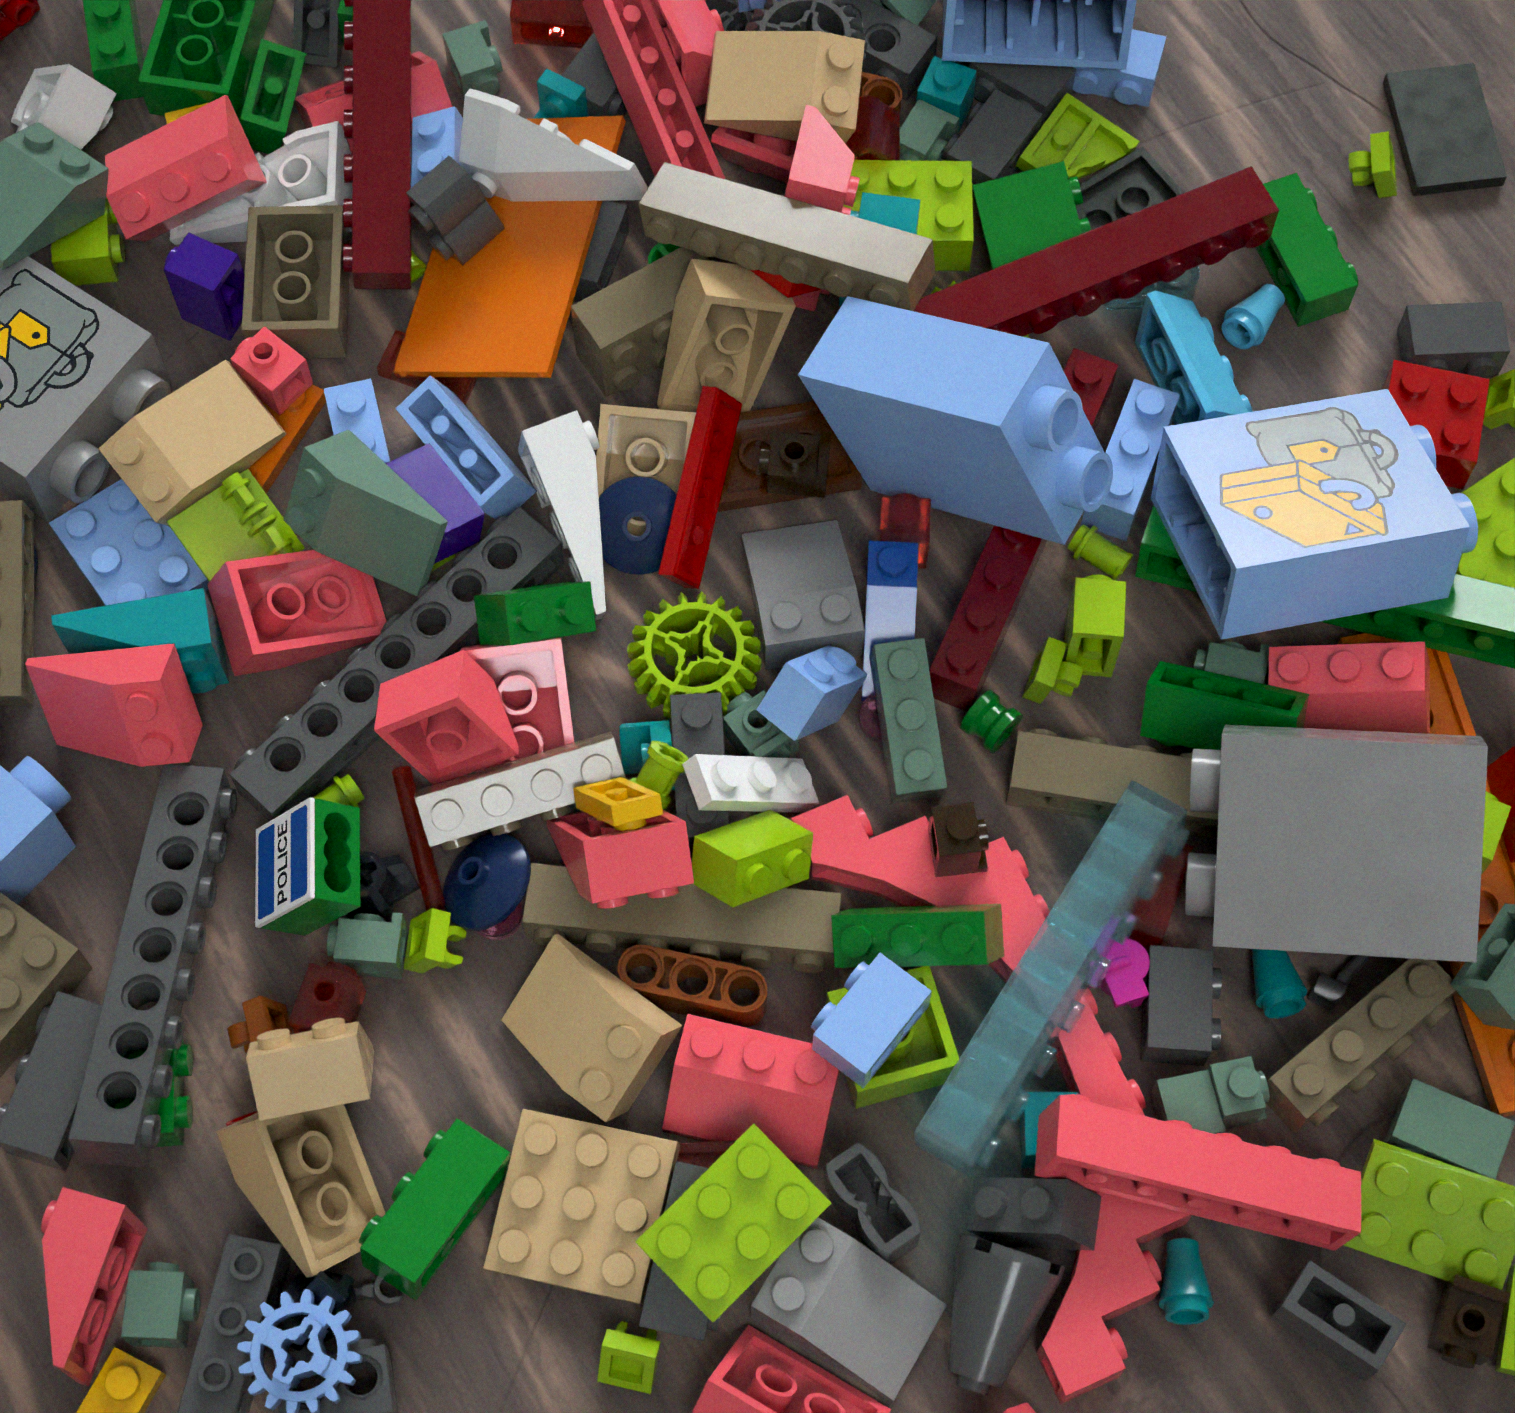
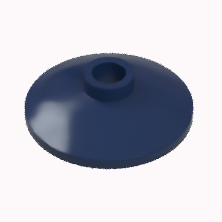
(630, 499)
(487, 882)

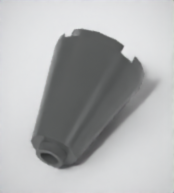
(995, 1309)

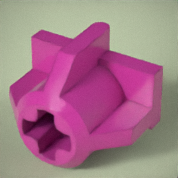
(1126, 974)

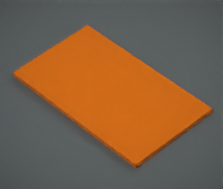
(516, 294)

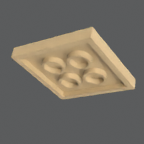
(579, 1204)

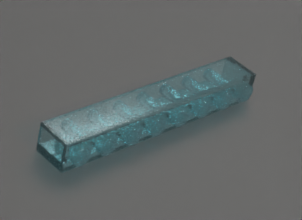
(1051, 979)

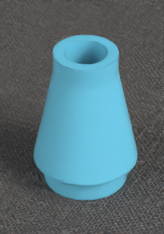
(1250, 319)

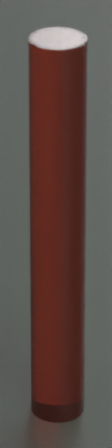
(419, 846)

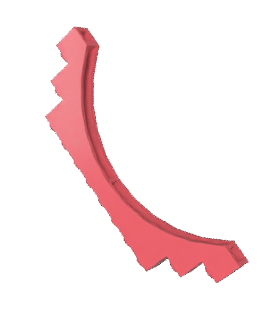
(1116, 1275)

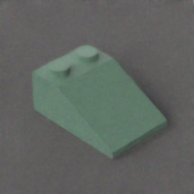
(45, 191)
(364, 513)

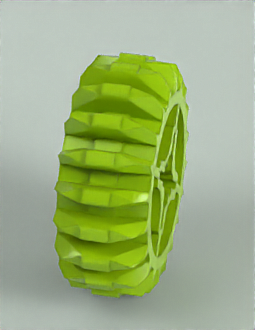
(663, 638)

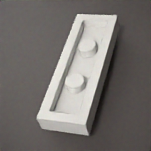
(750, 783)

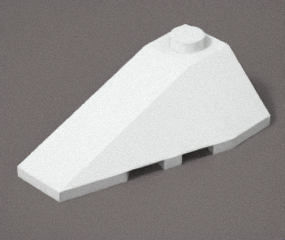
(65, 103)
(536, 161)
(297, 174)
(564, 473)

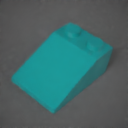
(166, 619)

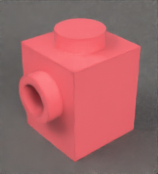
(272, 369)

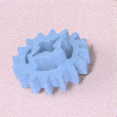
(286, 1377)

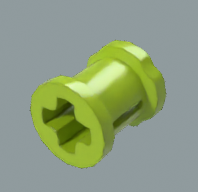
(661, 770)

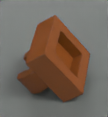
(261, 1016)

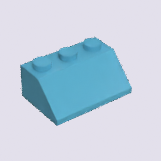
(1184, 359)

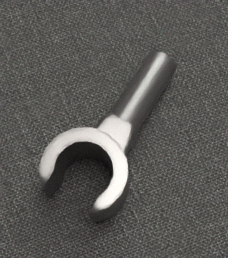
(1328, 990)
(372, 1291)

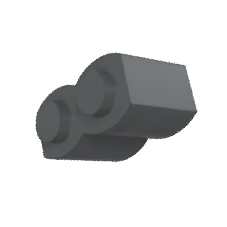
(454, 211)
(862, 1195)

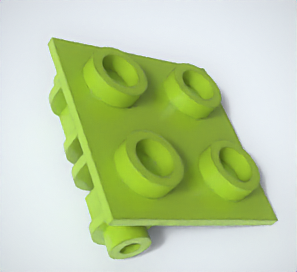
(233, 525)

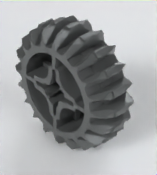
(809, 16)

